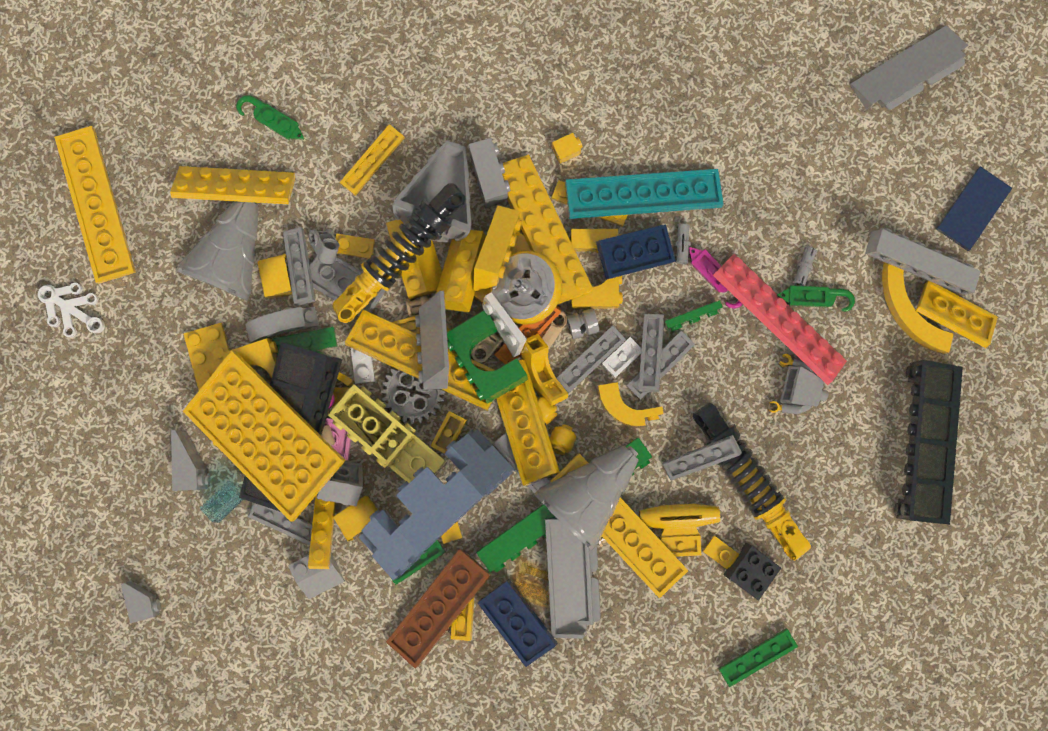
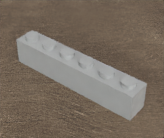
(922, 262)

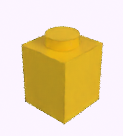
(567, 148)

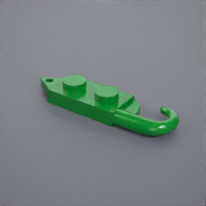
(271, 118)
(816, 296)

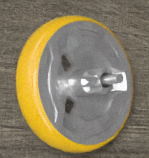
(543, 280)

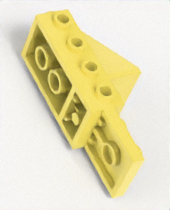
(383, 434)

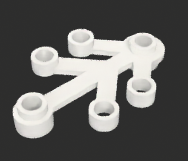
(69, 307)

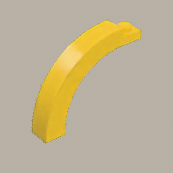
(907, 316)

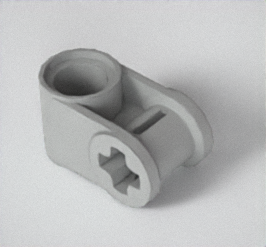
(324, 245)

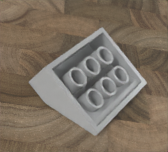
(433, 343)

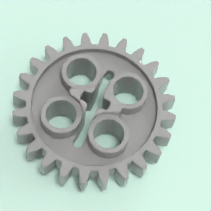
(407, 409)

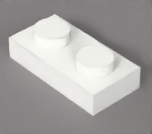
(622, 357)
(362, 367)

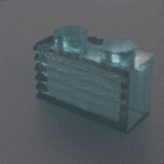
(222, 502)

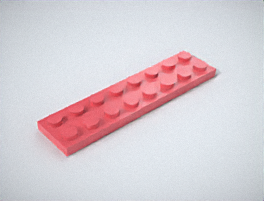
(780, 319)

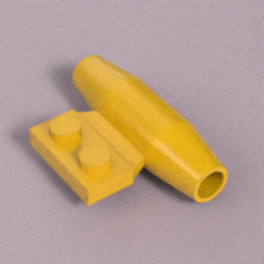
(680, 525)

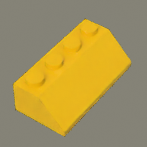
(496, 248)
(458, 271)
(424, 274)

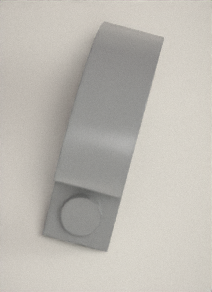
(281, 322)

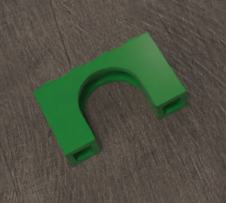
(489, 383)

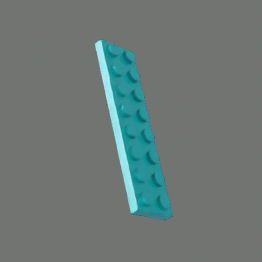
(643, 193)

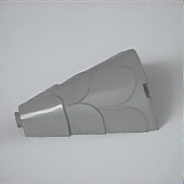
(443, 167)
(226, 251)
(590, 493)

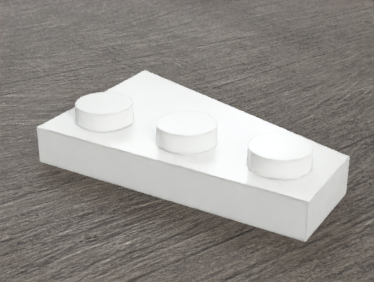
(506, 327)

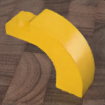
(543, 379)
(618, 410)

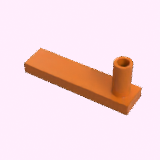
(527, 330)

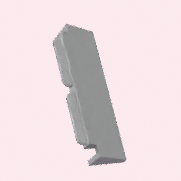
(904, 74)
(572, 587)

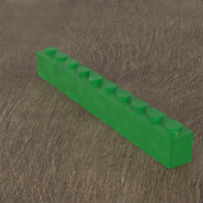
(533, 526)

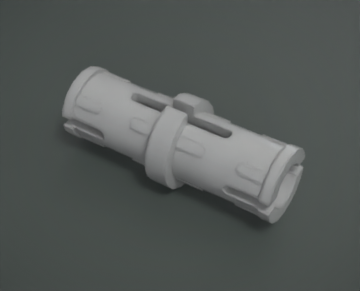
(683, 230)
(805, 266)

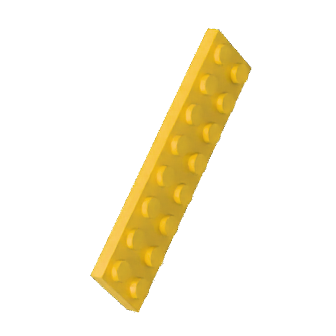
(95, 204)
(543, 226)
(399, 349)
(637, 543)

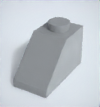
(139, 602)

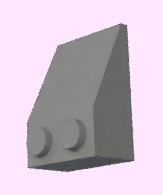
(187, 465)

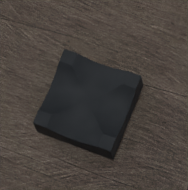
(752, 571)

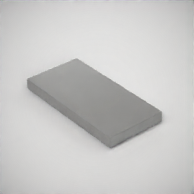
(335, 278)

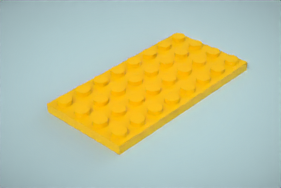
(263, 436)

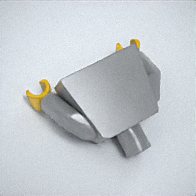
(800, 389)

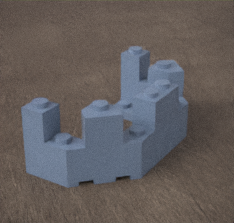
(435, 504)

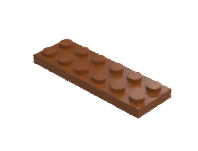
(438, 608)

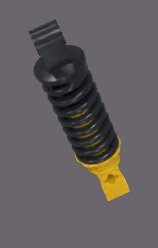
(382, 270)
(765, 502)

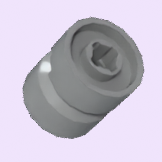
(582, 323)

